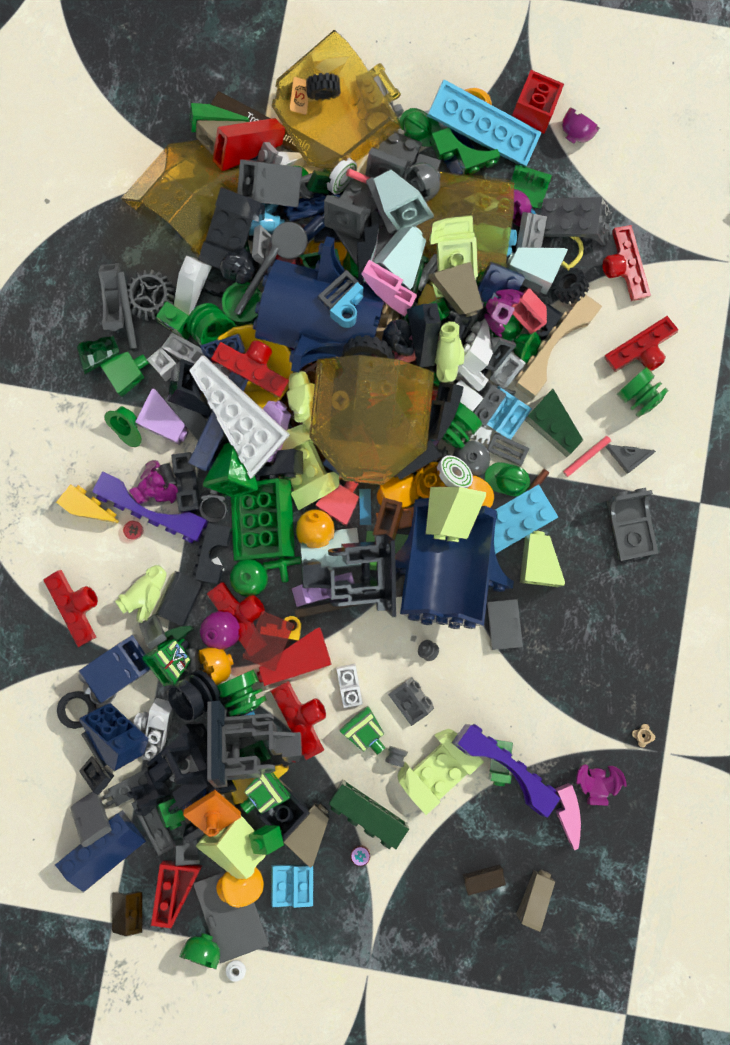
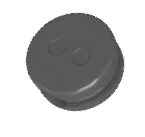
(290, 240)

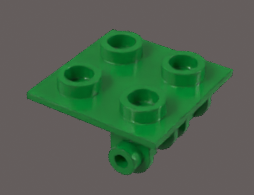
(531, 183)

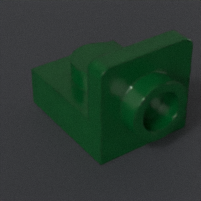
(319, 181)

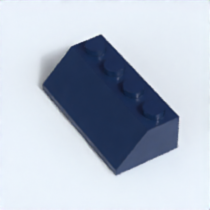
(90, 863)

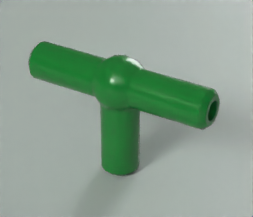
(282, 564)

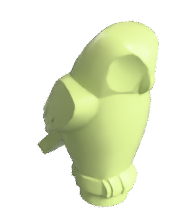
(449, 353)
(301, 397)
(143, 593)

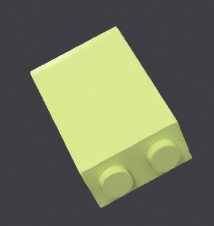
(453, 512)
(540, 561)
(232, 849)

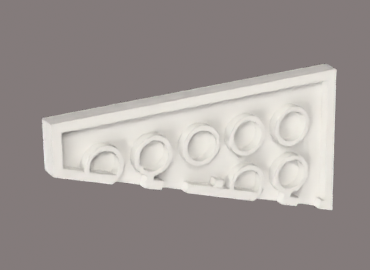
(242, 420)

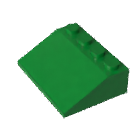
(263, 522)

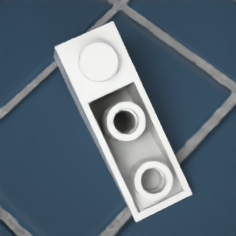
(478, 348)
(157, 727)

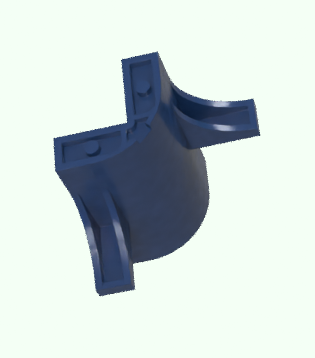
(296, 317)
(446, 578)

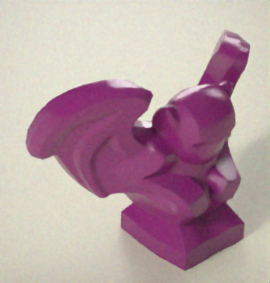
(501, 309)
(152, 486)
(598, 785)

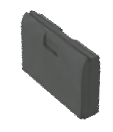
(504, 624)
(90, 819)

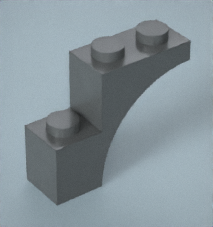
(112, 307)

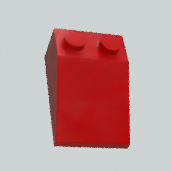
(538, 101)

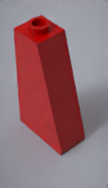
(245, 141)
(301, 657)

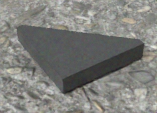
(628, 456)

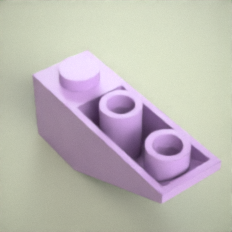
(311, 595)

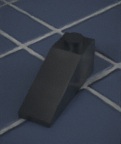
(425, 329)

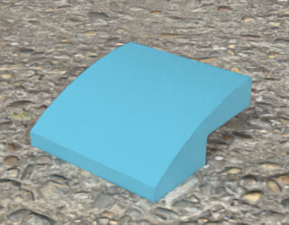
(509, 415)
(291, 885)

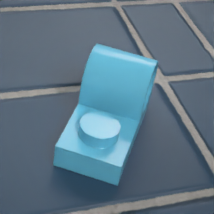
(345, 305)

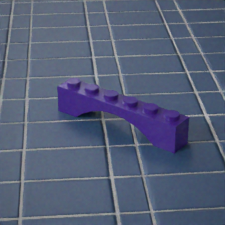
(114, 490)
(536, 794)

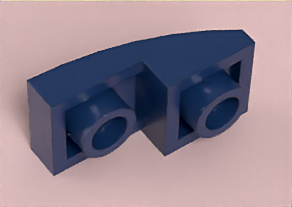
(233, 341)

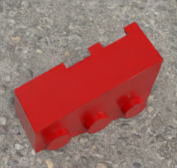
(172, 891)

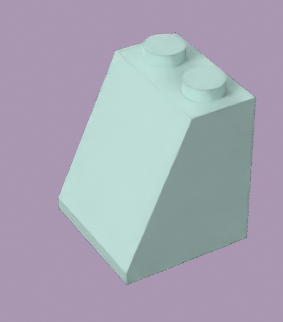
(401, 201)
(403, 254)
(537, 264)

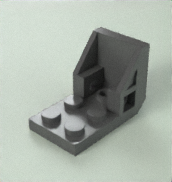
(393, 154)
(350, 211)

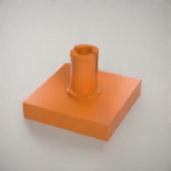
(212, 813)

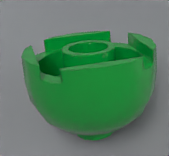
(248, 577)
(201, 951)

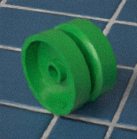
(232, 298)

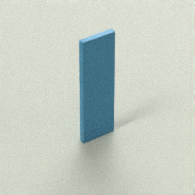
(365, 506)

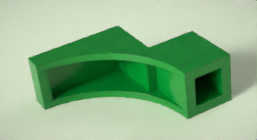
(470, 160)

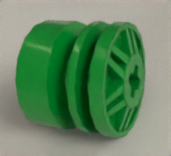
(208, 323)
(642, 392)
(463, 422)
(241, 693)

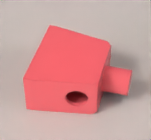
(530, 311)
(340, 502)

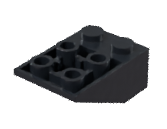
(185, 391)

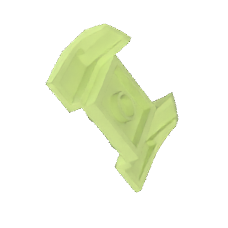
(454, 244)
(314, 481)
(437, 772)

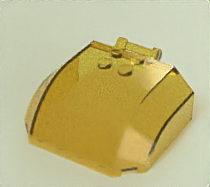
(341, 125)

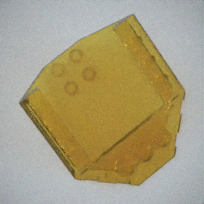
(183, 189)
(491, 206)
(370, 415)

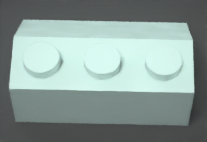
(321, 554)

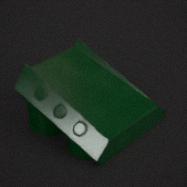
(96, 352)

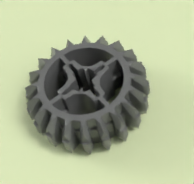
(156, 291)

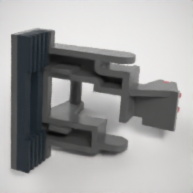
(229, 730)

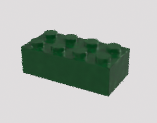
(368, 814)

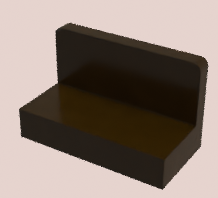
(484, 879)
(127, 913)

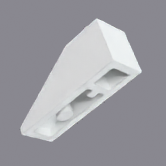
(190, 283)
(182, 348)

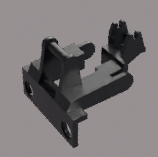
(371, 590)
(166, 764)

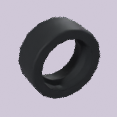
(61, 713)

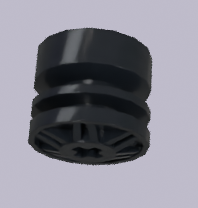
(191, 696)

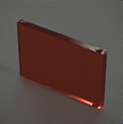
(268, 640)

